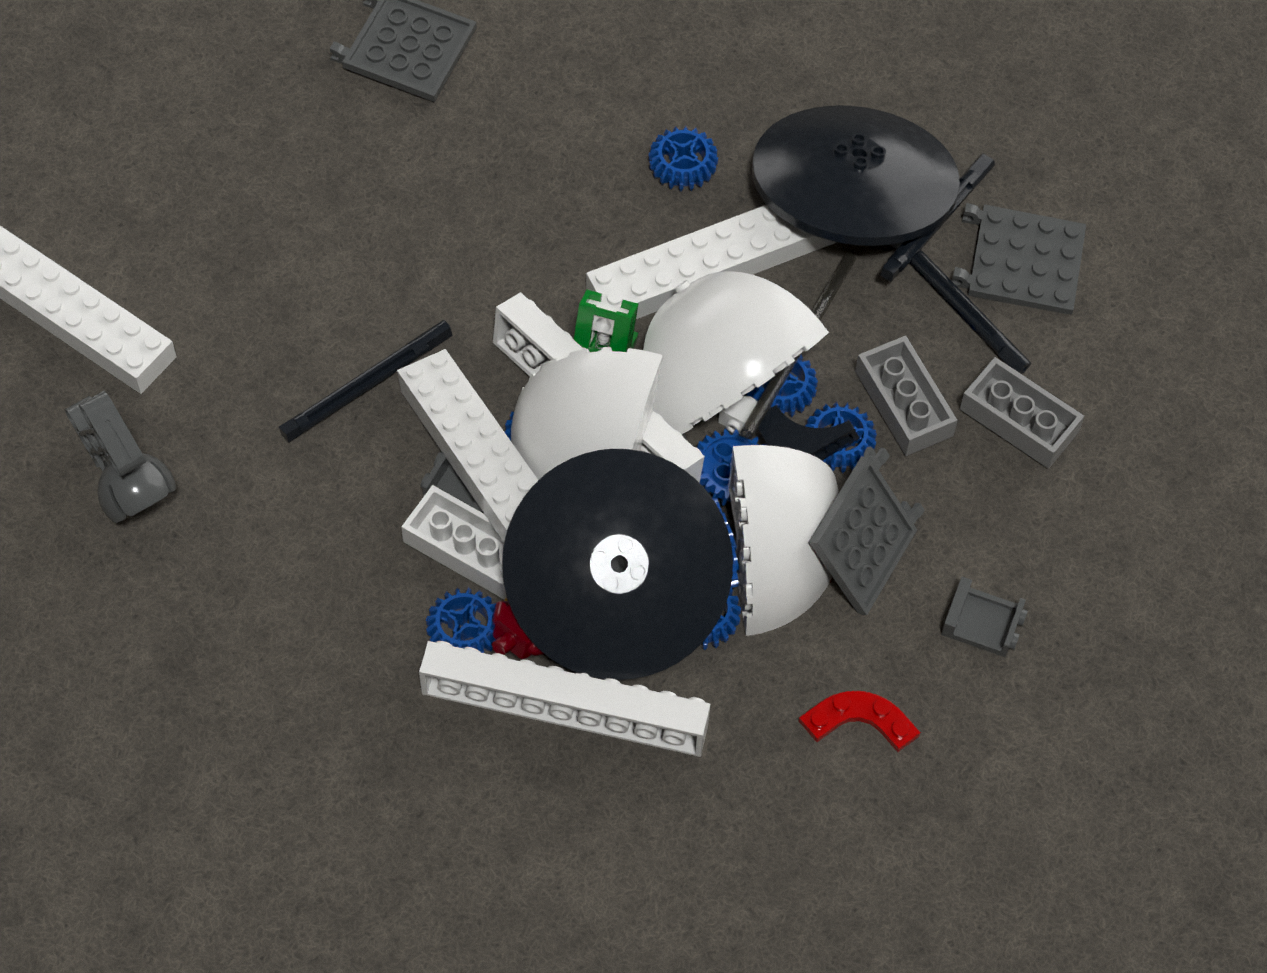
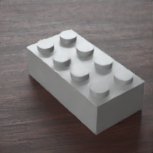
(906, 395)
(1021, 412)

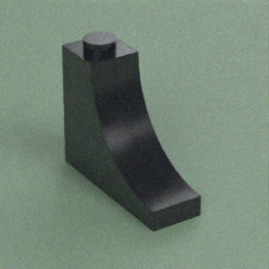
(819, 442)

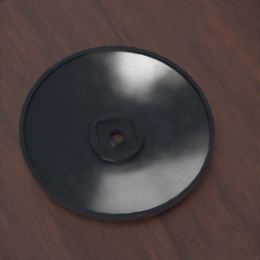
(855, 175)
(563, 575)

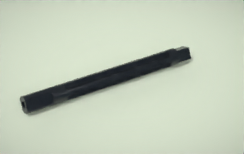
(911, 248)
(969, 312)
(342, 396)

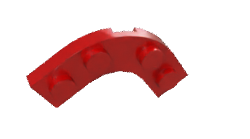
(861, 707)

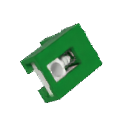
(605, 324)

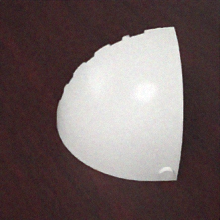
(724, 341)
(585, 406)
(776, 509)

